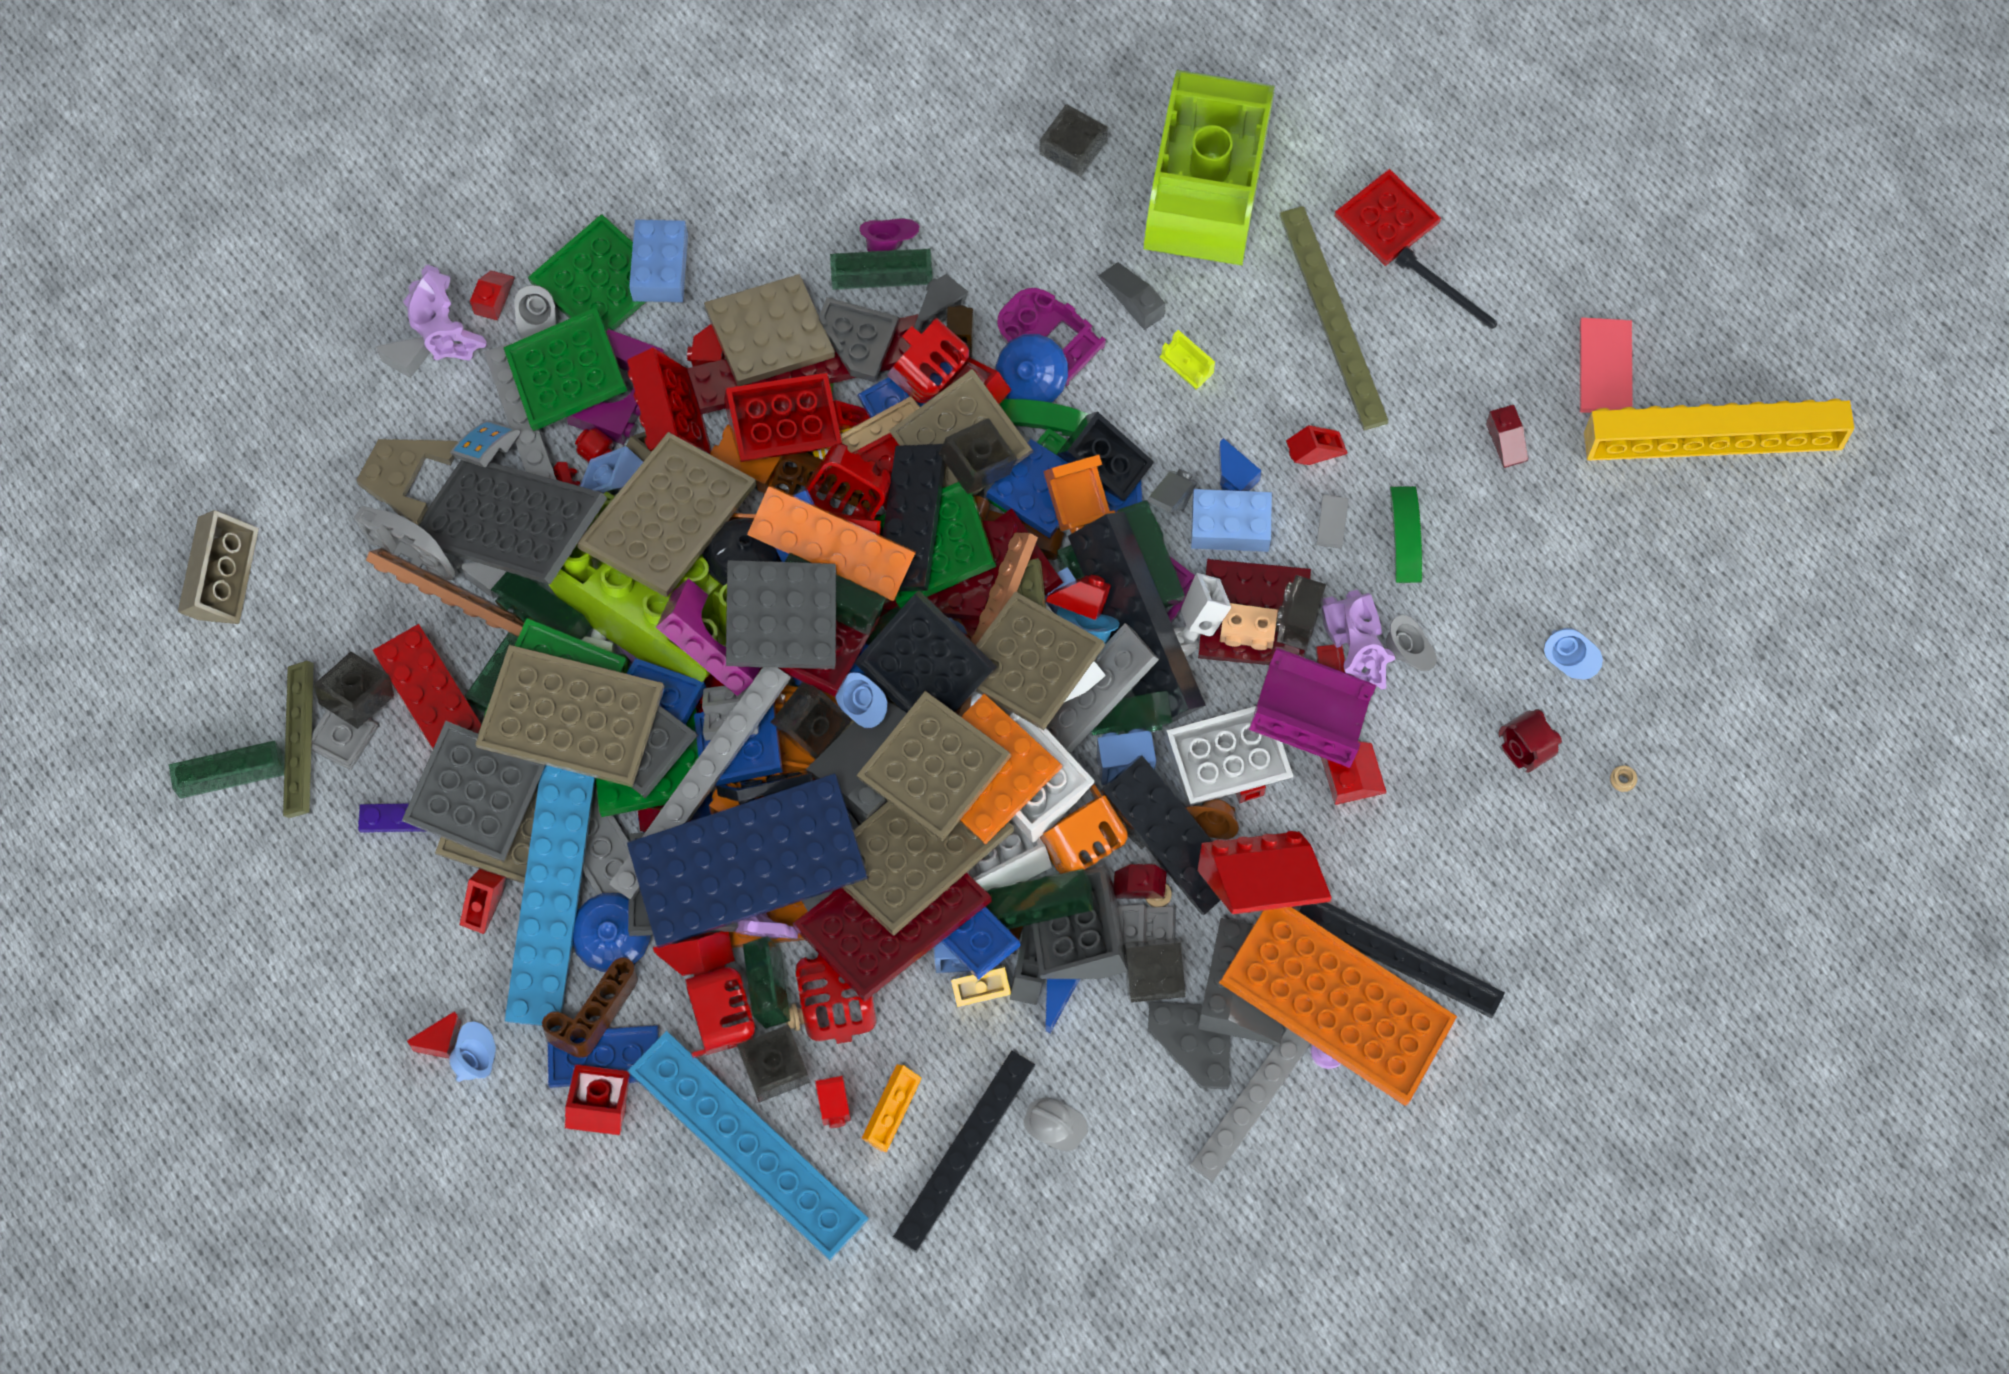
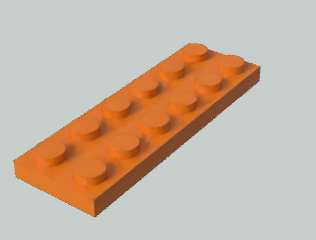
(829, 539)

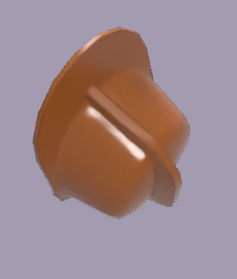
(1216, 818)

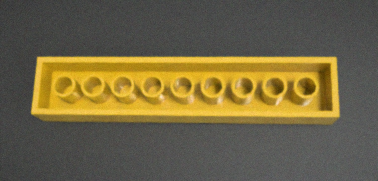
(1718, 429)

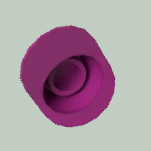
(887, 234)

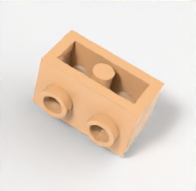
(1249, 627)

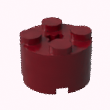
(1529, 740)

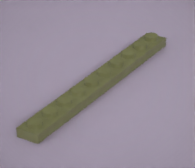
(1333, 318)

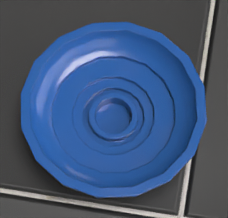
(1033, 368)
(603, 933)

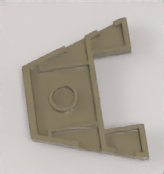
(394, 468)

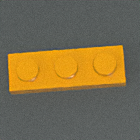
(891, 1108)

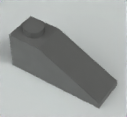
(940, 295)
(1134, 295)
(1173, 491)
(1026, 977)

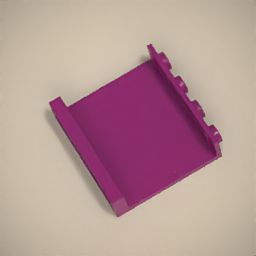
(1312, 707)

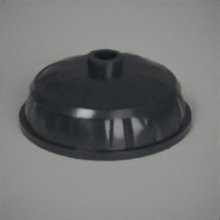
(727, 547)

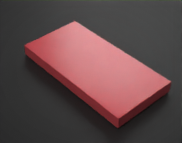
(1605, 364)

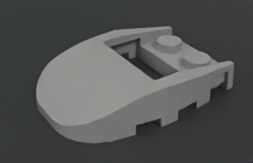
(422, 550)

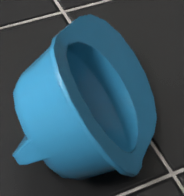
(1100, 627)

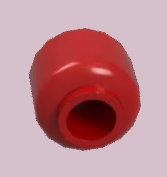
(593, 444)

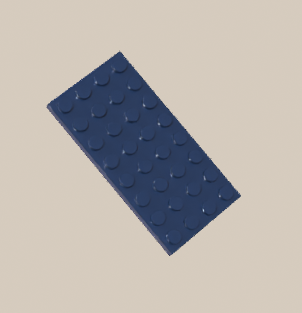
(747, 860)

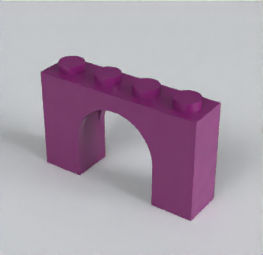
(615, 418)
(684, 626)

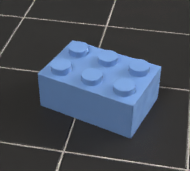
(658, 260)

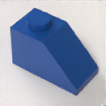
(1236, 470)

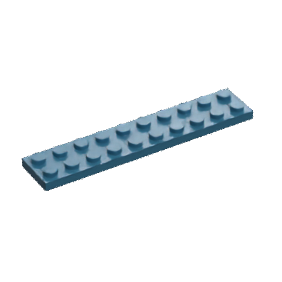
(550, 896)
(748, 1146)

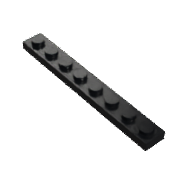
(1406, 958)
(963, 1151)

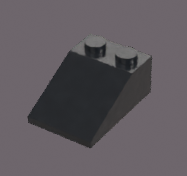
(1121, 459)

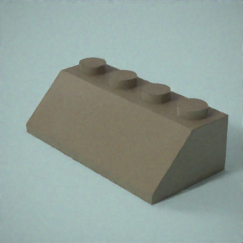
(218, 568)

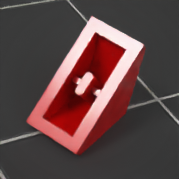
(849, 415)
(438, 1038)

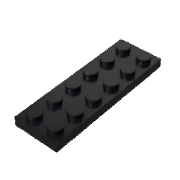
(915, 507)
(1163, 828)

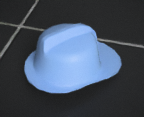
(1573, 653)
(862, 700)
(473, 1052)

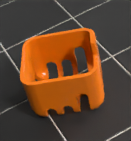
(1079, 831)

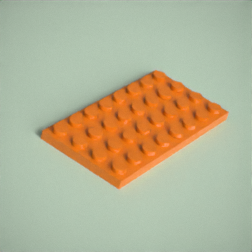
(1339, 1001)

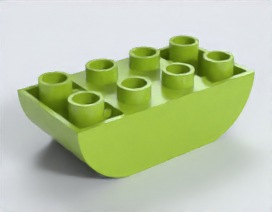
(1208, 167)
(630, 611)

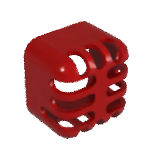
(924, 357)
(856, 472)
(818, 969)
(713, 1010)

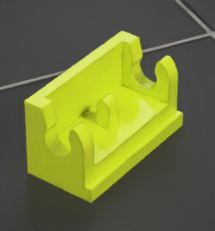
(1187, 360)

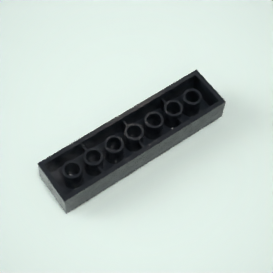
(1111, 552)

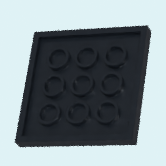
(924, 653)

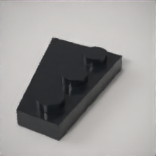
(755, 788)

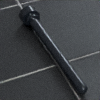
(1408, 260)

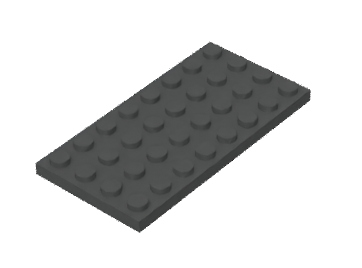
(510, 519)

